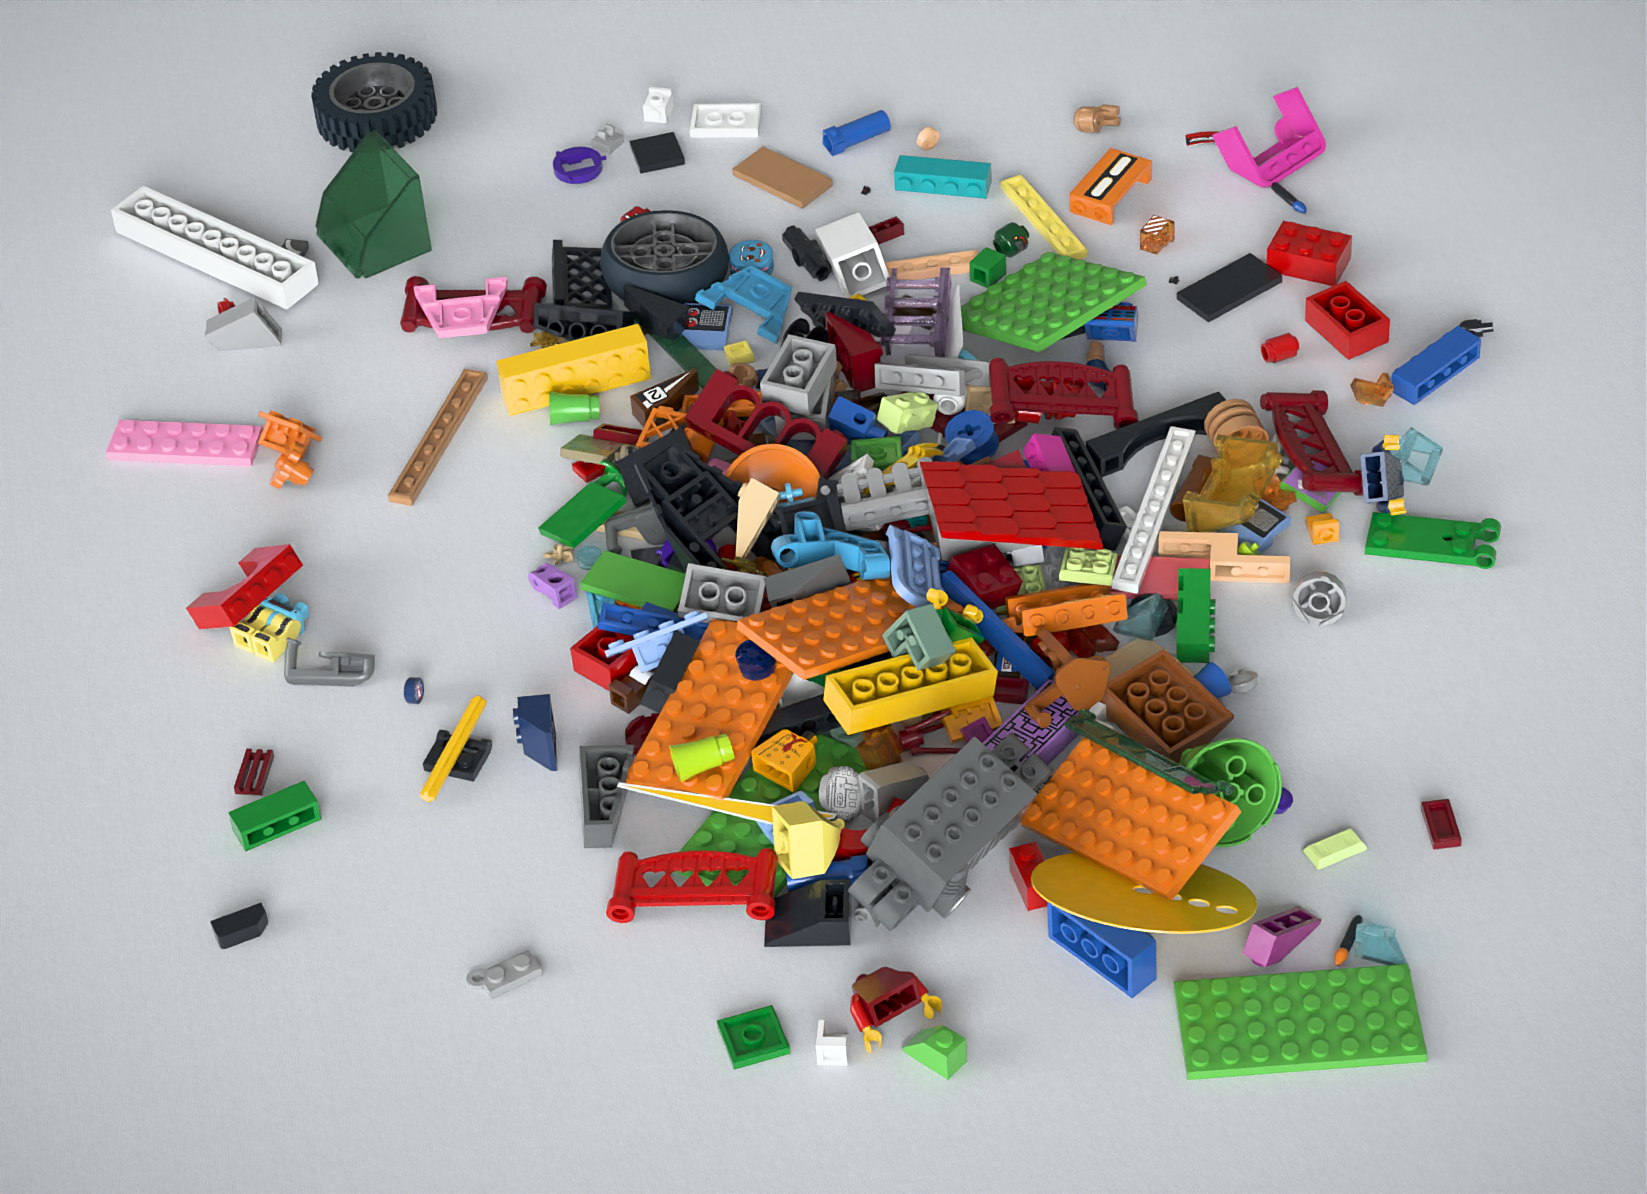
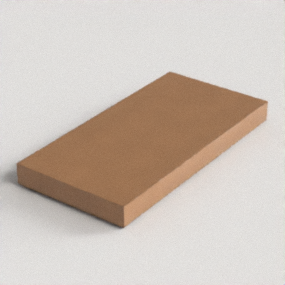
(782, 177)

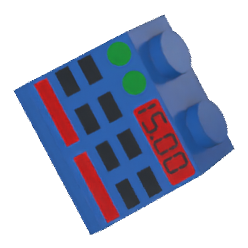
(1114, 324)

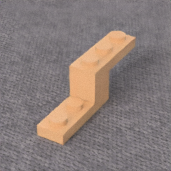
(1224, 557)

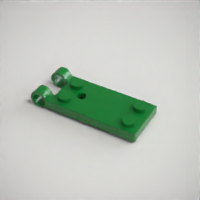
(1425, 539)

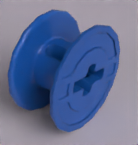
(974, 426)

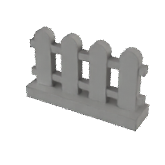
(883, 506)

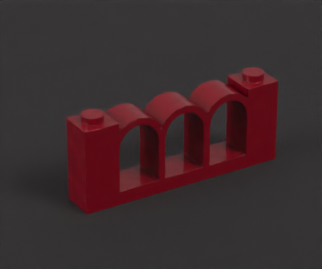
(725, 389)

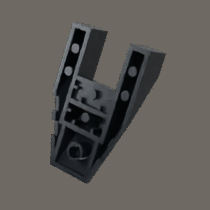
(694, 504)

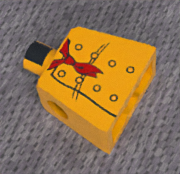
(786, 758)

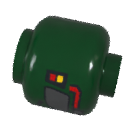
(1011, 239)

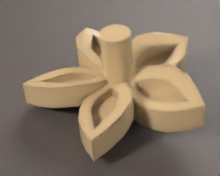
(560, 553)

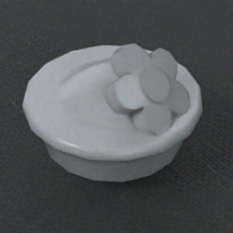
(1242, 681)

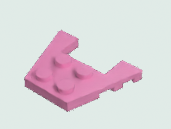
(462, 315)

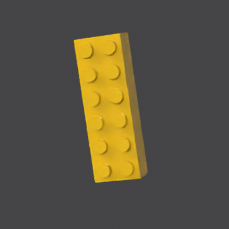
(574, 368)
(897, 691)

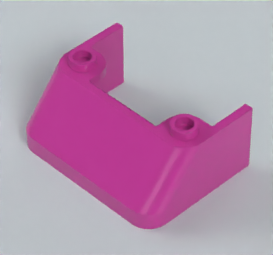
(1297, 145)

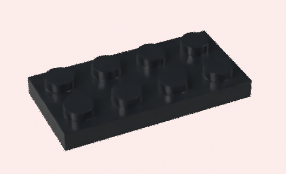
(857, 312)

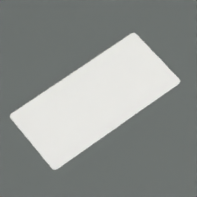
(954, 331)

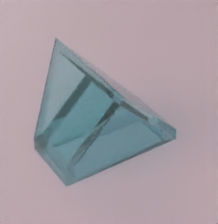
(1143, 618)
(1378, 944)

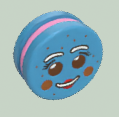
(751, 253)

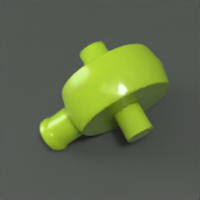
(1246, 548)

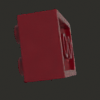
(855, 352)

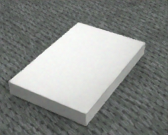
(725, 120)

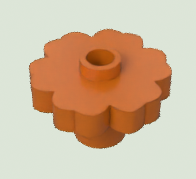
(291, 467)

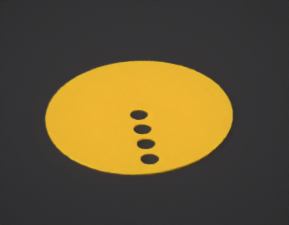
(1111, 900)

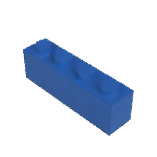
(1436, 365)

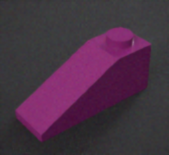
(1278, 935)

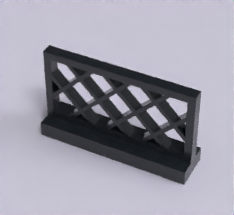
(563, 278)

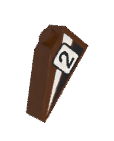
(666, 394)

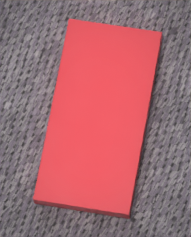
(1162, 576)

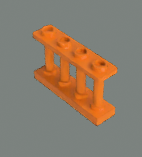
(1066, 608)

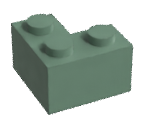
(921, 636)

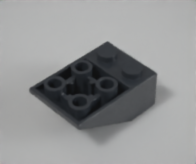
(812, 916)

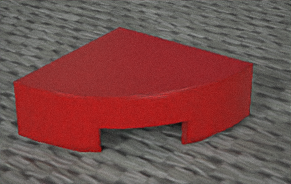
(588, 471)

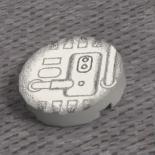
(840, 793)

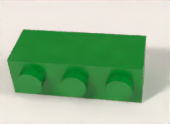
(274, 815)

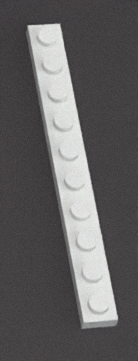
(1153, 510)

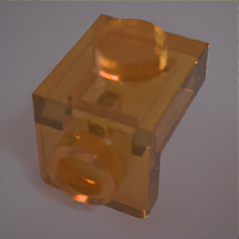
(1371, 392)
(1277, 497)

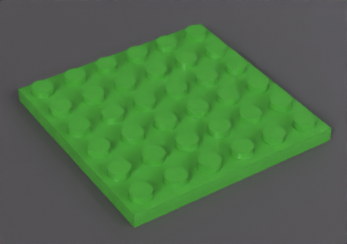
(1047, 301)

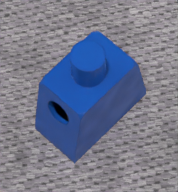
(854, 421)

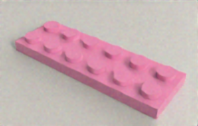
(184, 442)

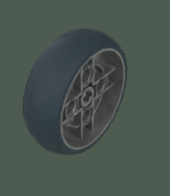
(664, 255)

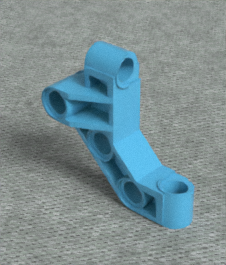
(814, 543)

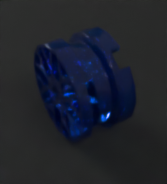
(754, 661)

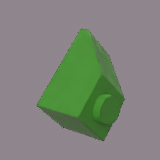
(938, 1050)

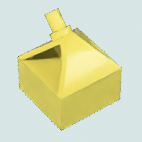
(804, 839)

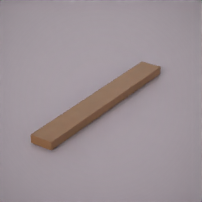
(437, 437)

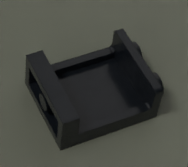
(826, 508)

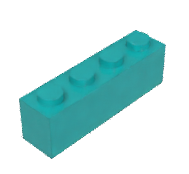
(942, 176)

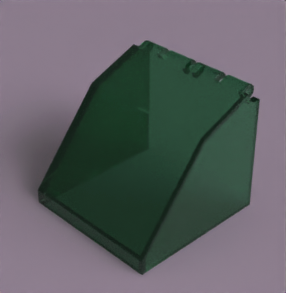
(374, 210)

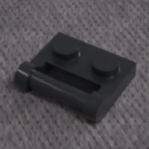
(467, 764)

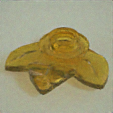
(744, 565)

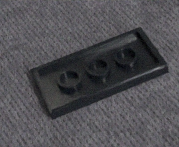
(1229, 287)

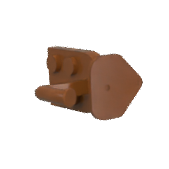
(1077, 678)

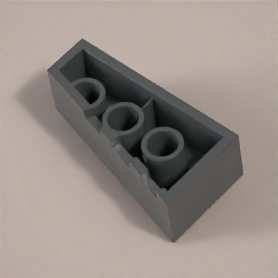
(601, 799)

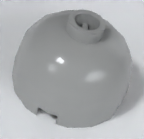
(1319, 598)

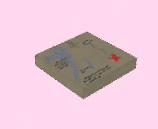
(590, 449)

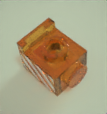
(1157, 234)

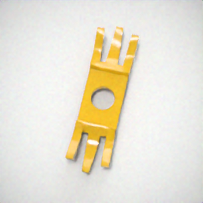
(911, 458)

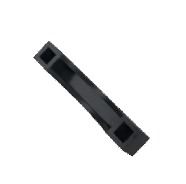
(1116, 448)

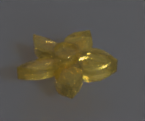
(544, 340)

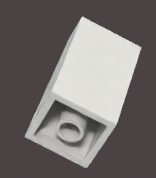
(853, 255)

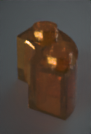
(880, 747)

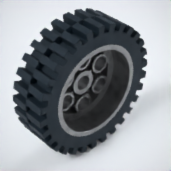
(373, 95)

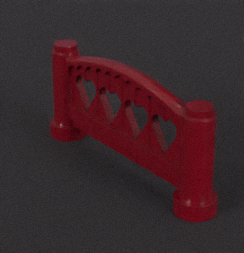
(521, 302)
(1008, 396)
(1311, 408)

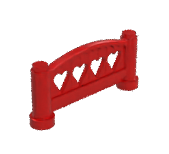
(753, 890)

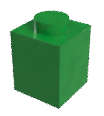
(987, 267)

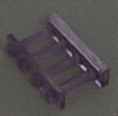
(938, 321)

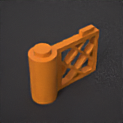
(701, 445)

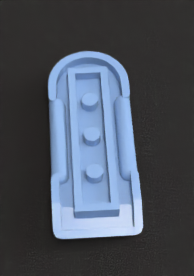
(913, 566)

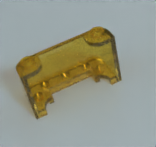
(1234, 484)

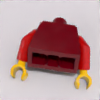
(885, 996)

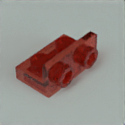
(1091, 639)

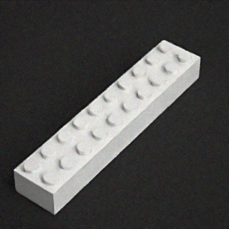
(215, 247)

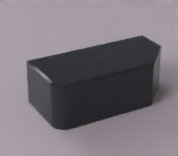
(240, 926)

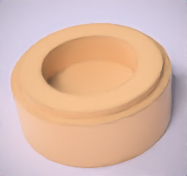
(928, 138)

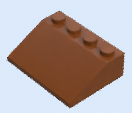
(1164, 707)

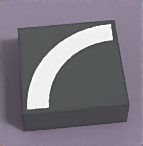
(296, 246)

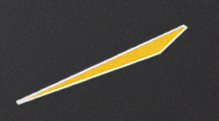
(746, 809)

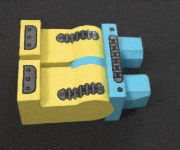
(270, 626)

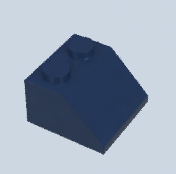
(537, 729)

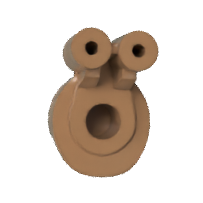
(1091, 118)

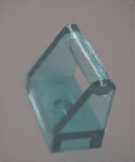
(1417, 442)

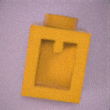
(1322, 528)

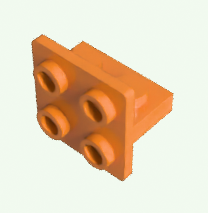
(282, 432)

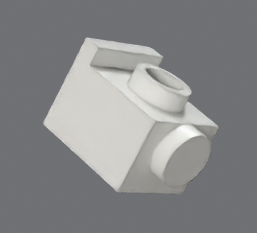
(658, 105)

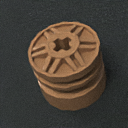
(1234, 419)

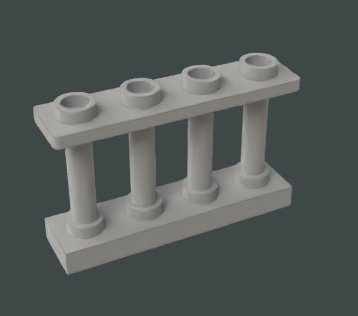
(932, 375)

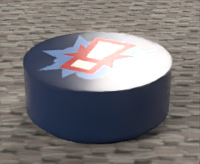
(414, 690)

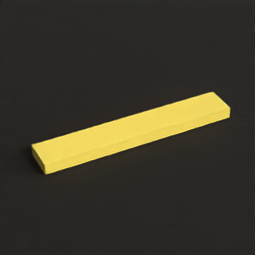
(1043, 217)

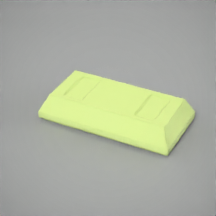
(1334, 849)

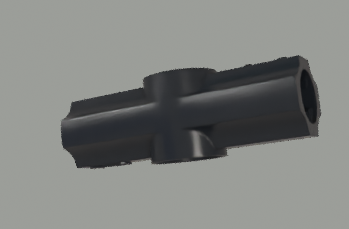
(806, 253)

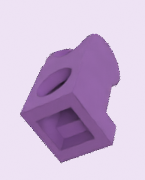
(553, 584)

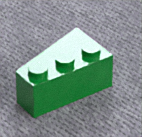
(1194, 616)

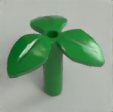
(611, 475)

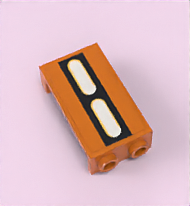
(1107, 184)

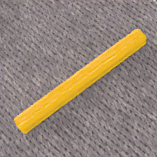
(453, 749)

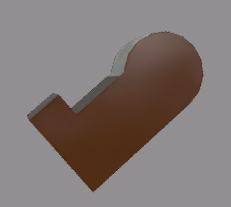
(630, 688)

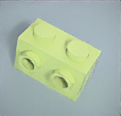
(907, 412)

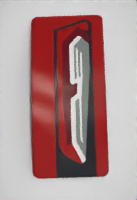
(1200, 137)

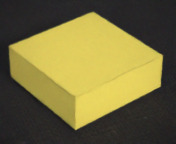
(739, 352)

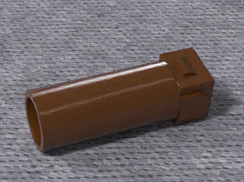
(1194, 482)

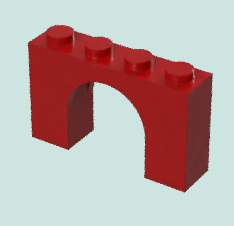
(265, 572)

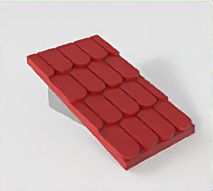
(1006, 508)

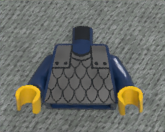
(1383, 477)

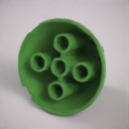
(1251, 773)

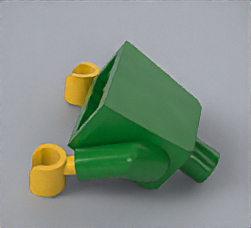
(957, 625)

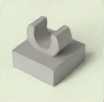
(607, 139)

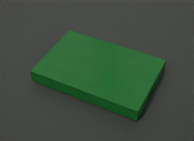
(582, 515)

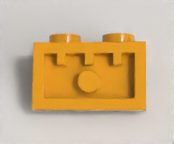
(968, 713)

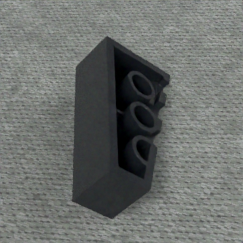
(579, 321)

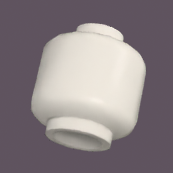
(950, 404)

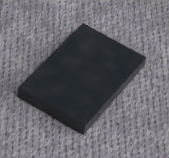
(629, 473)

